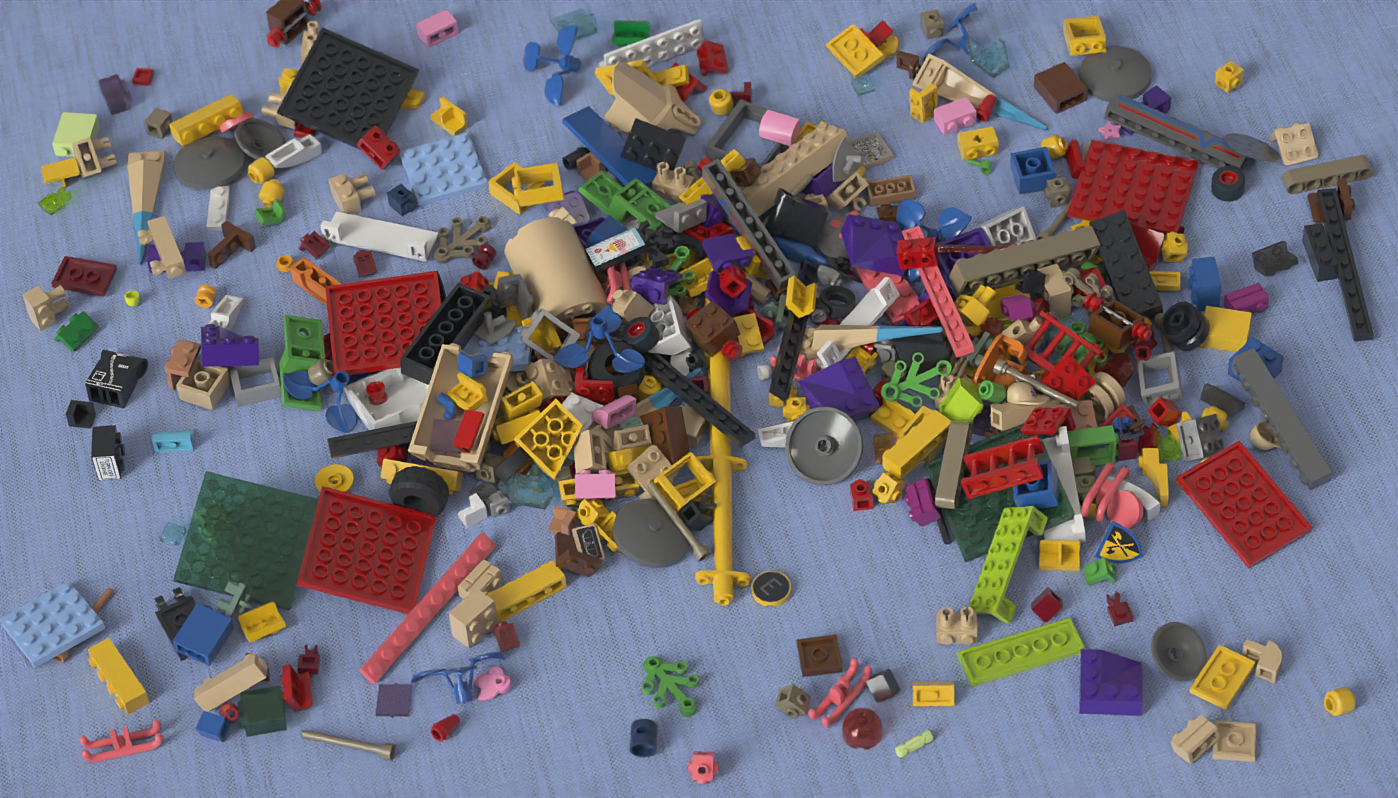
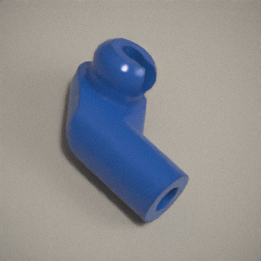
(449, 404)
(1121, 424)

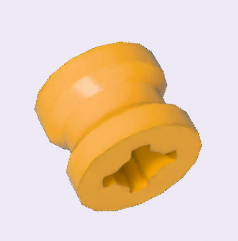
(205, 296)

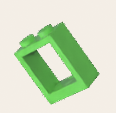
(1091, 437)

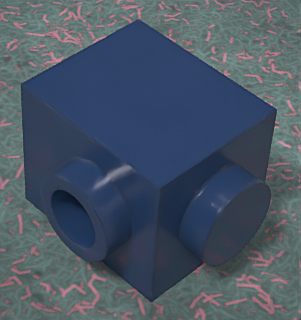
(401, 200)

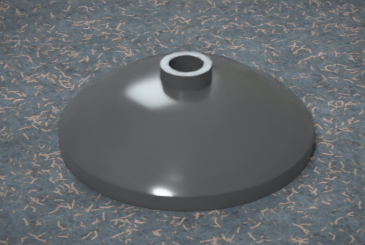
(258, 137)
(1185, 646)

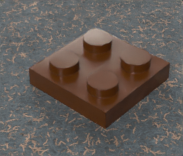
(819, 655)

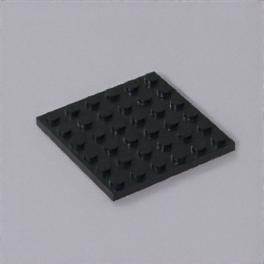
(347, 89)

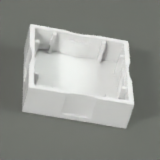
(401, 406)

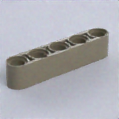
(1326, 174)
(953, 465)

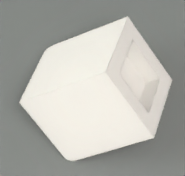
(474, 513)

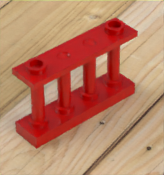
(1042, 359)
(1004, 477)

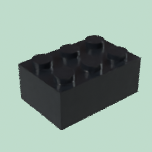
(651, 145)

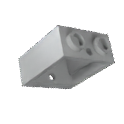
(536, 318)
(1171, 391)
(257, 393)

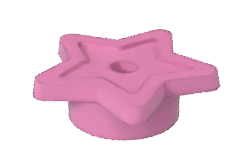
(1110, 135)

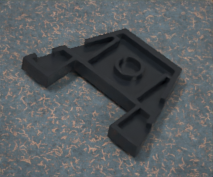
(668, 242)

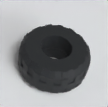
(603, 357)
(419, 490)

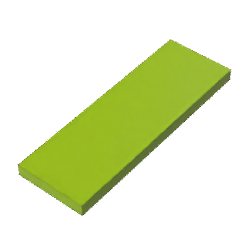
(1020, 652)

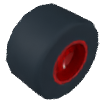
(1228, 183)
(641, 334)

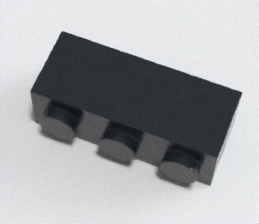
(1319, 252)

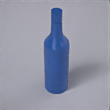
(798, 250)

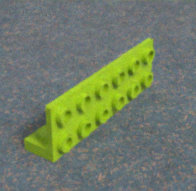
(1001, 561)

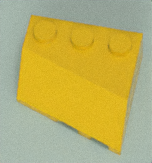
(550, 438)

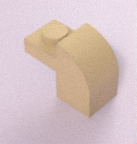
(1267, 659)

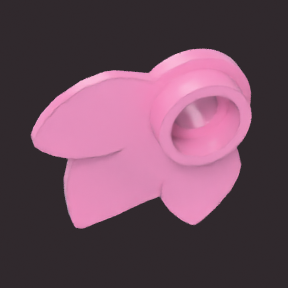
(492, 683)

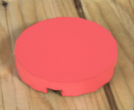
(232, 124)
(1125, 509)

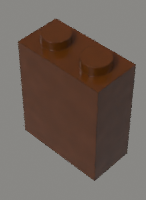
(1060, 87)

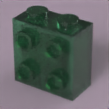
(262, 711)

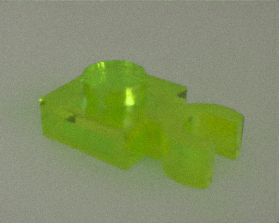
(55, 202)
(1168, 448)

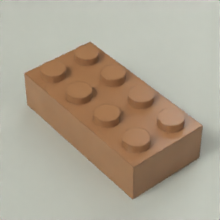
(890, 190)

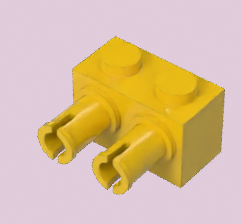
(973, 308)

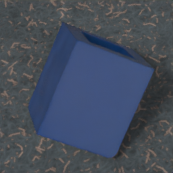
(472, 366)
(213, 726)

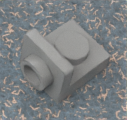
(829, 276)
(885, 351)
(497, 504)

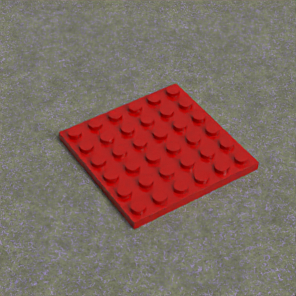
(1142, 182)
(379, 319)
(366, 550)

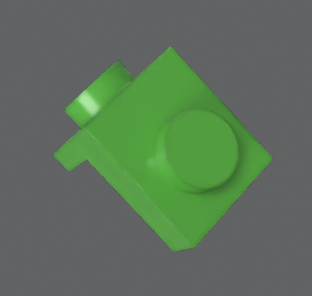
(271, 215)
(1099, 571)

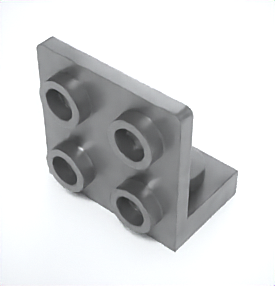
(514, 291)
(1200, 437)

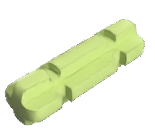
(914, 743)

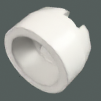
(764, 372)

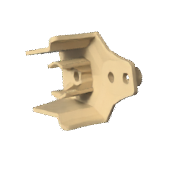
(647, 100)

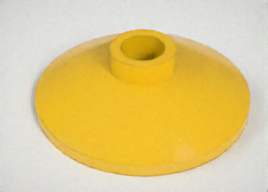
(334, 477)

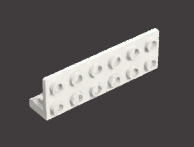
(659, 47)
(379, 236)
(865, 314)
(1059, 453)

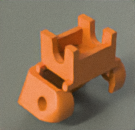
(997, 350)

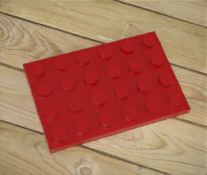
(1244, 504)

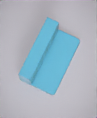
(173, 441)

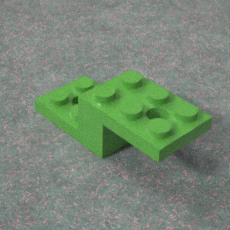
(625, 201)
(299, 355)

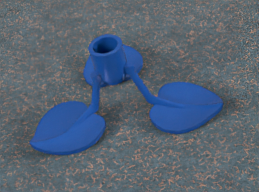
(962, 40)
(565, 42)
(951, 220)
(601, 325)
(339, 417)
(462, 689)

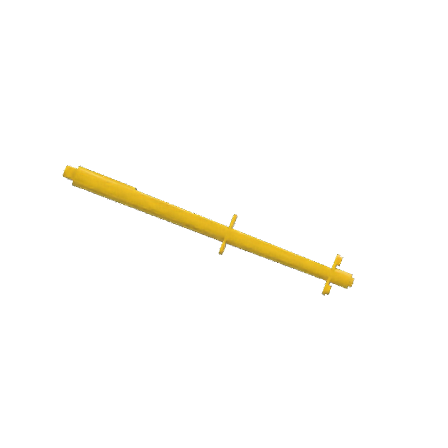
(721, 466)

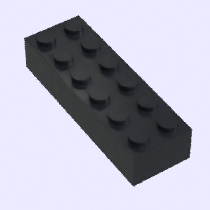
(1126, 265)
(452, 323)

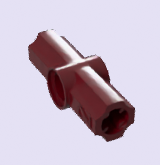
(1144, 349)

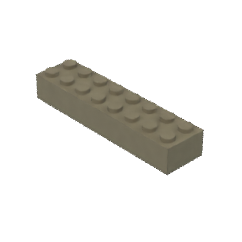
(1011, 264)

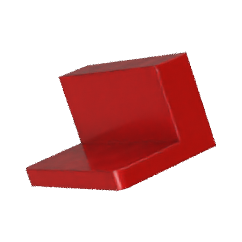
(468, 430)

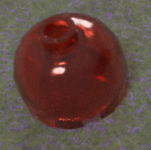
(1118, 367)
(862, 729)

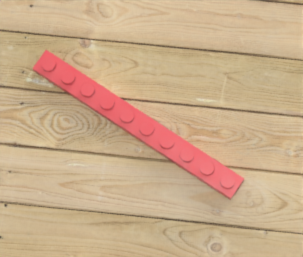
(943, 303)
(426, 608)

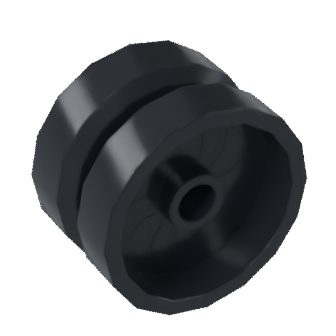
(1184, 326)

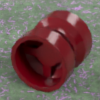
(485, 254)

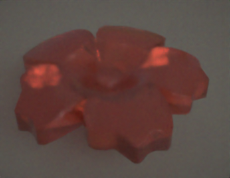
(992, 327)

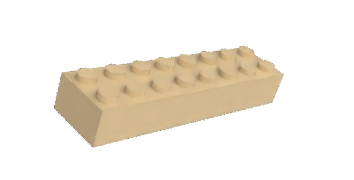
(789, 168)

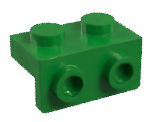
(629, 32)
(77, 331)

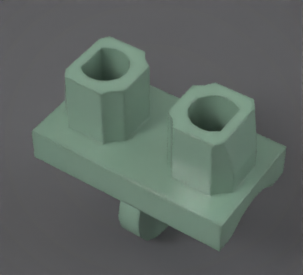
(777, 311)
(980, 347)
(237, 590)

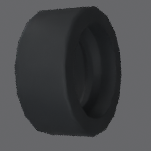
(838, 293)
(511, 464)

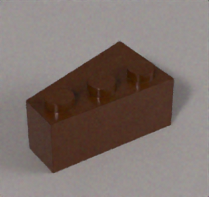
(668, 432)

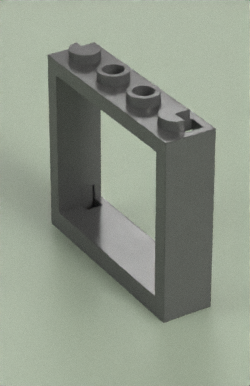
(742, 110)

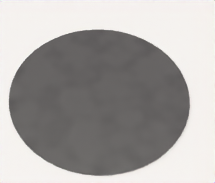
(1251, 147)
(829, 239)

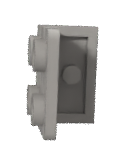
(683, 216)

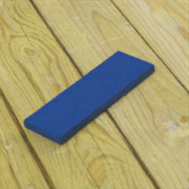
(606, 146)

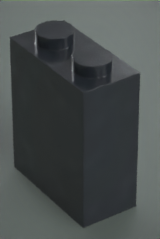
(931, 347)

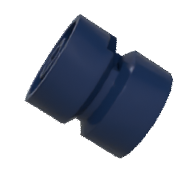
(643, 738)

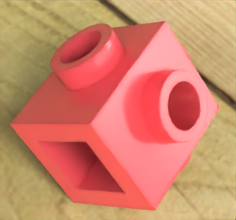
(706, 760)

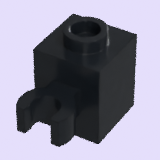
(697, 514)

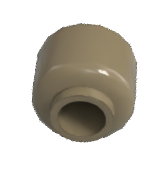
(321, 371)

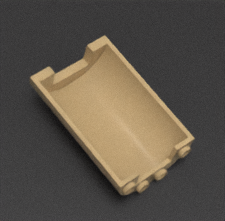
(555, 269)
(443, 380)

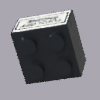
(107, 452)

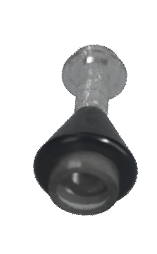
(821, 310)

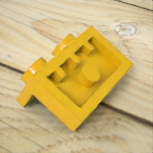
(923, 103)
(544, 334)
(892, 416)

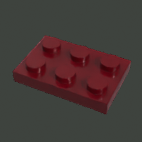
(84, 276)

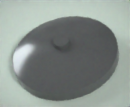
(1116, 71)
(209, 163)
(824, 446)
(649, 534)

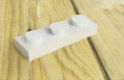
(218, 208)

